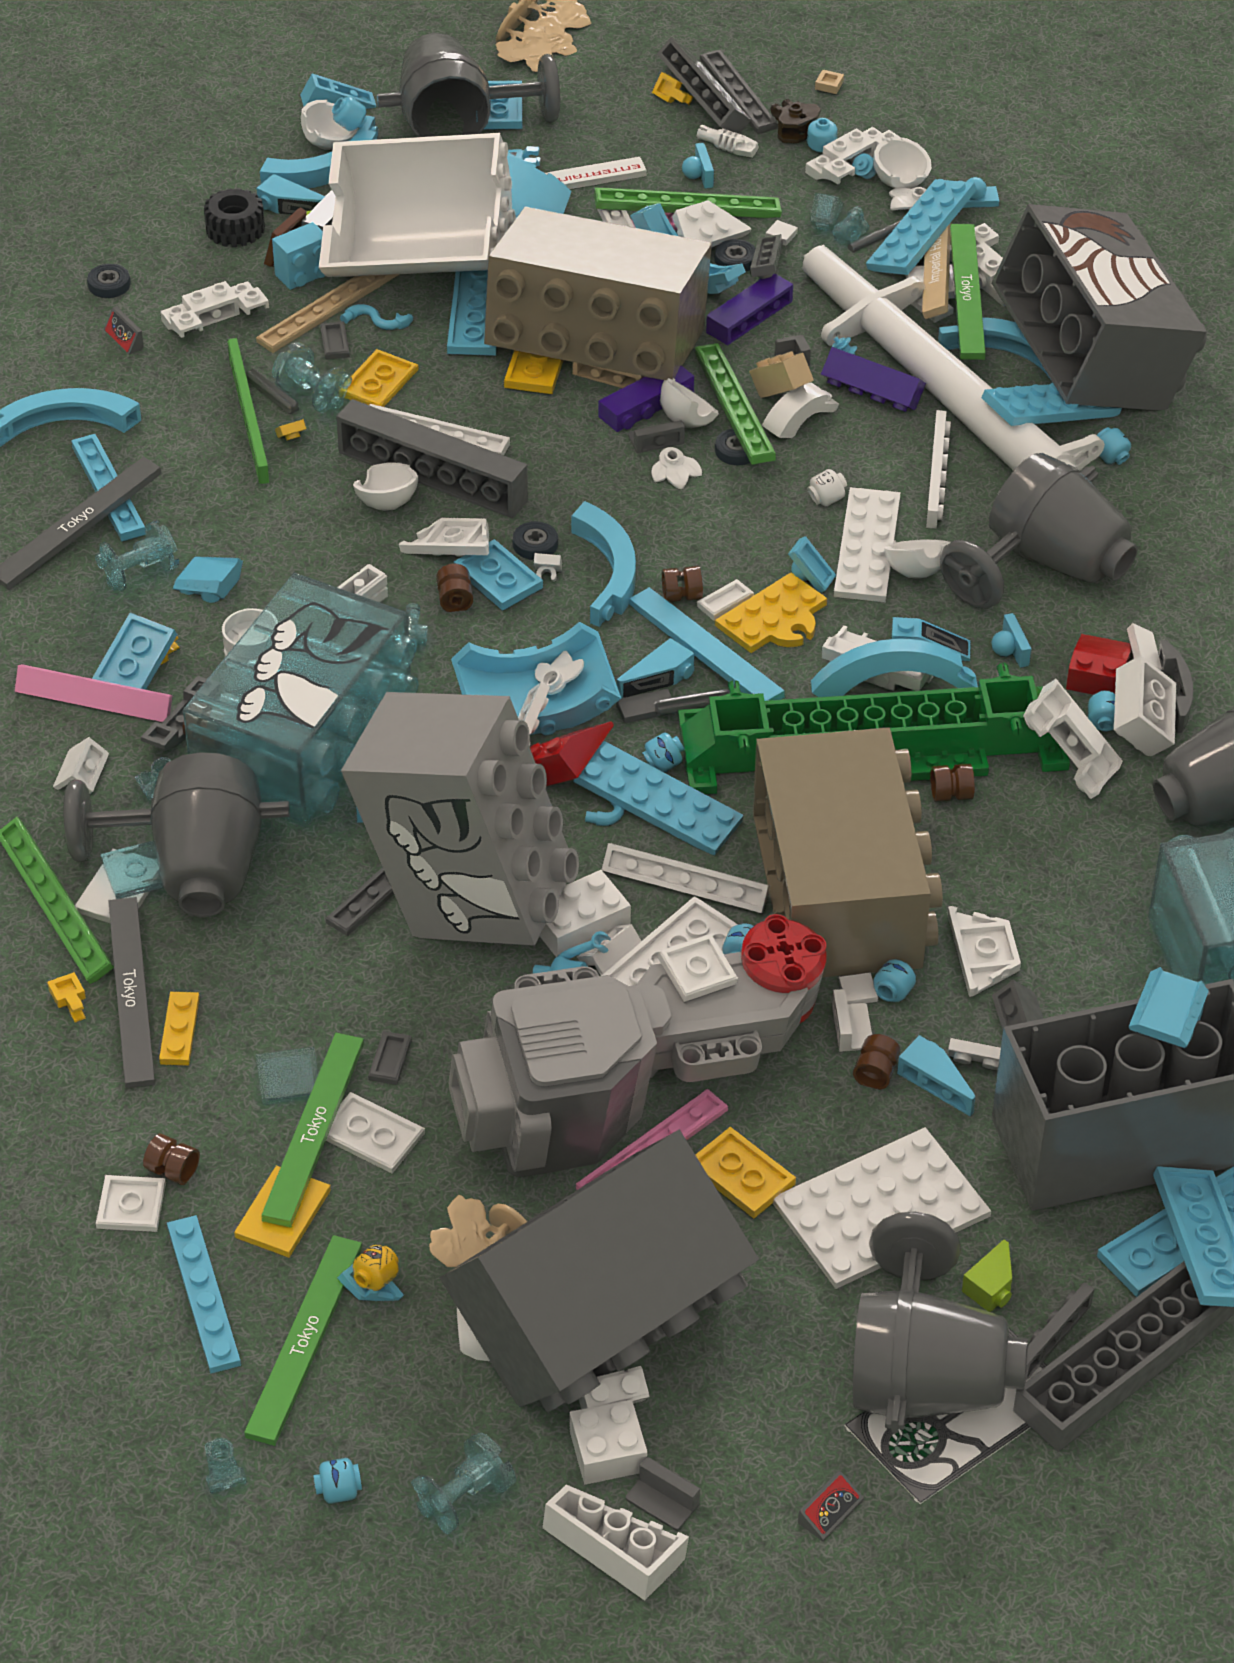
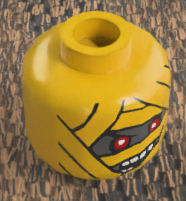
(375, 1267)

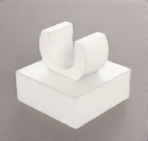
(547, 563)

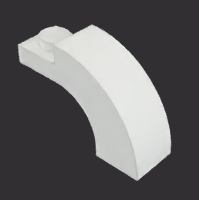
(796, 407)

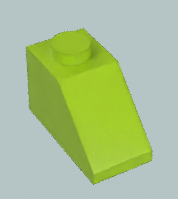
(990, 1279)

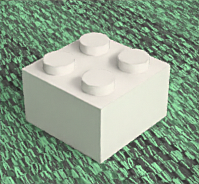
(607, 1441)

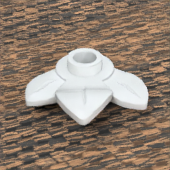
(904, 197)
(675, 470)
(559, 672)

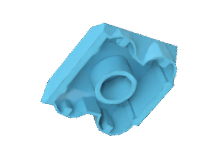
(209, 577)
(1169, 1007)

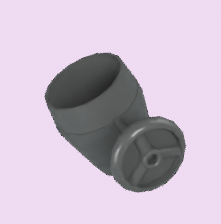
(443, 69)
(1050, 518)
(1200, 776)
(202, 824)
(921, 1350)

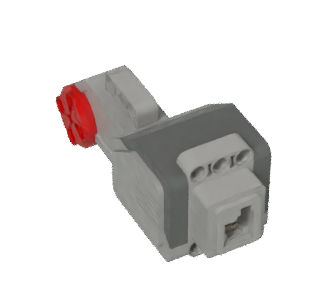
(576, 1049)

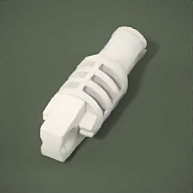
(728, 141)

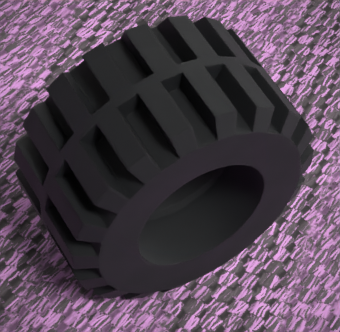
(234, 217)

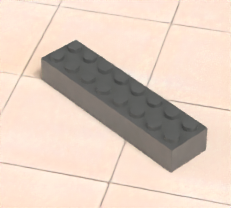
(437, 458)
(1117, 1359)

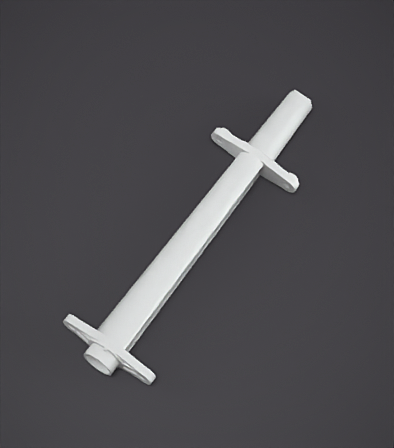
(925, 358)

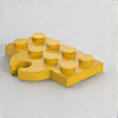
(774, 615)

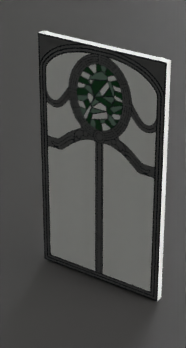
(939, 1447)

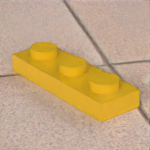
(179, 1028)

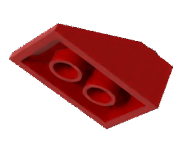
(1095, 664)
(569, 754)

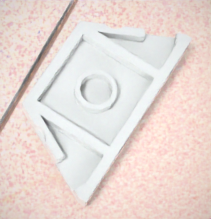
(708, 223)
(451, 537)
(984, 949)

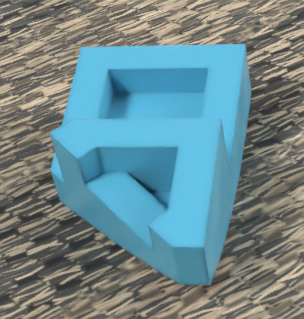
(387, 1293)

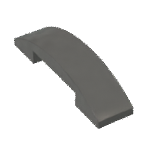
(1174, 665)
(170, 731)

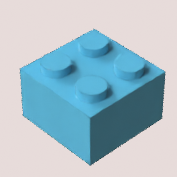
(298, 255)

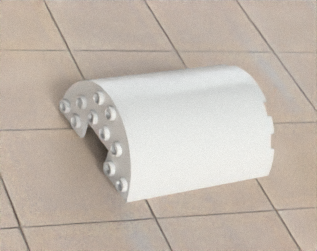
(417, 205)

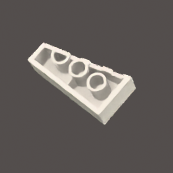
(614, 1541)

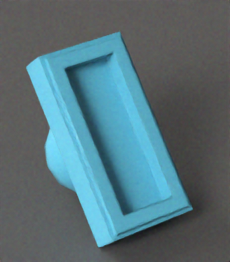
(699, 166)
(983, 196)
(810, 565)
(1012, 641)

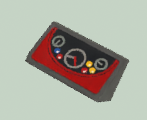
(124, 331)
(829, 1506)

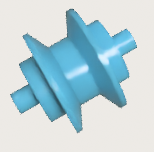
(864, 166)
(843, 344)

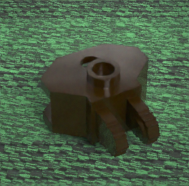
(794, 119)

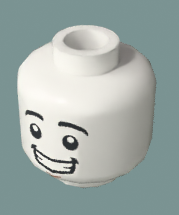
(827, 487)

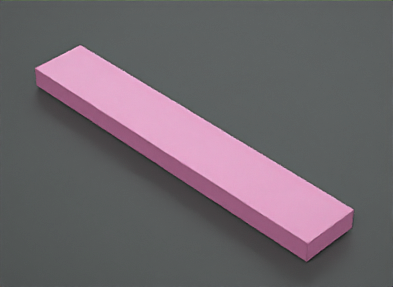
(93, 693)
(689, 1119)

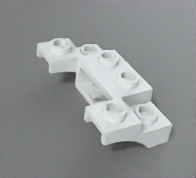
(840, 154)
(987, 259)
(212, 306)
(845, 641)
(1076, 735)

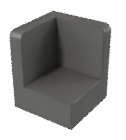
(796, 344)

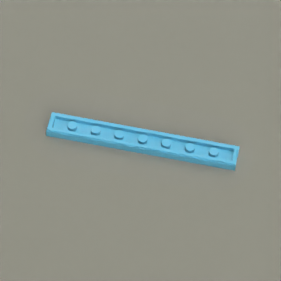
(704, 645)

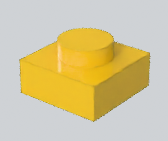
(290, 430)

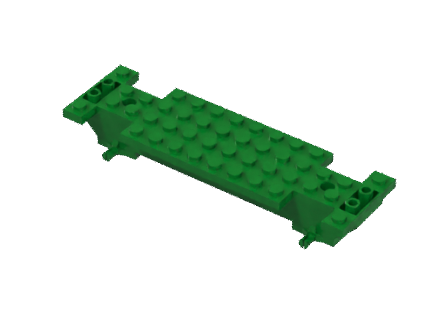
(932, 724)

